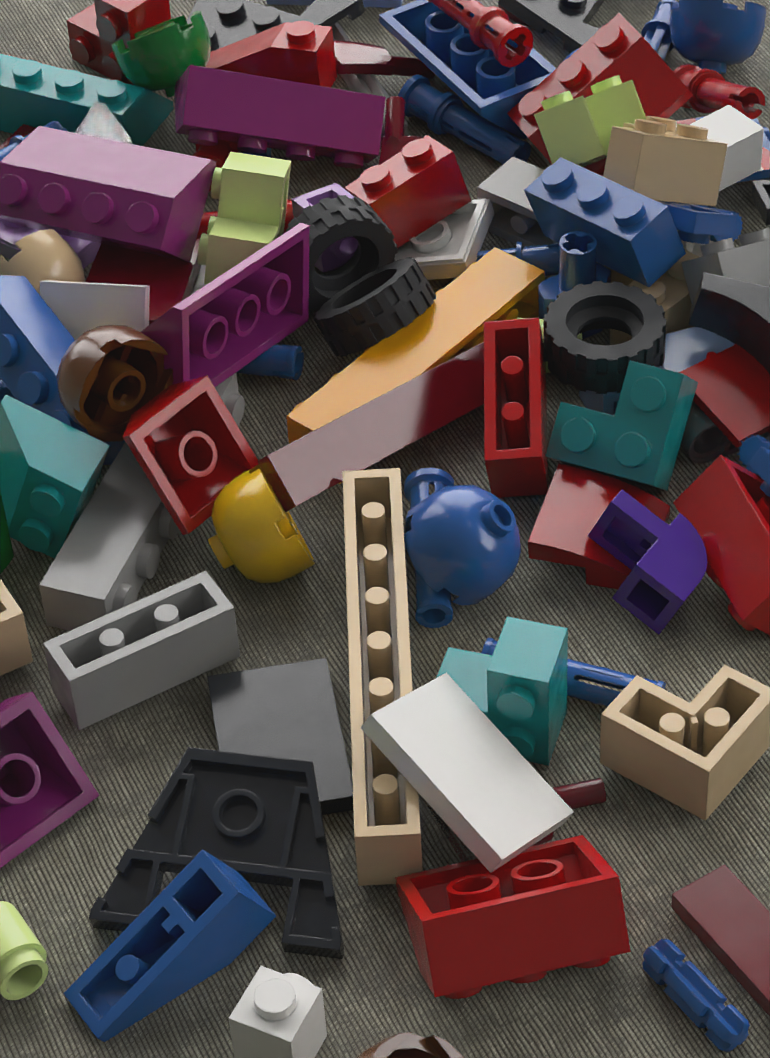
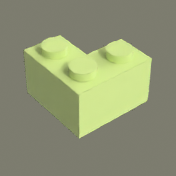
(583, 126)
(250, 210)

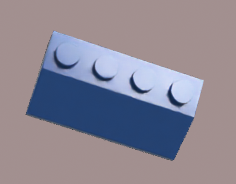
(462, 65)

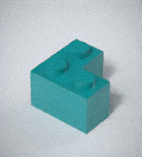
(642, 435)
(519, 685)

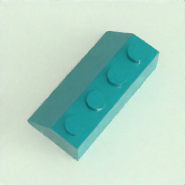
(45, 93)

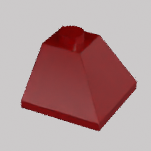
(188, 449)

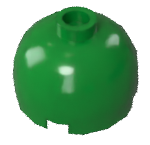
(164, 52)

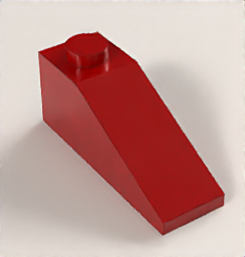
(285, 52)

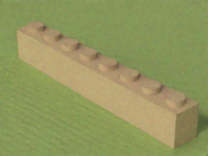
(379, 672)

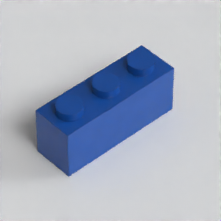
(630, 229)

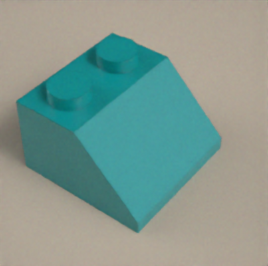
(45, 475)

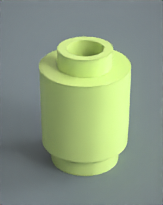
(21, 956)

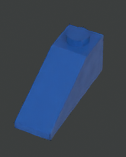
(172, 946)

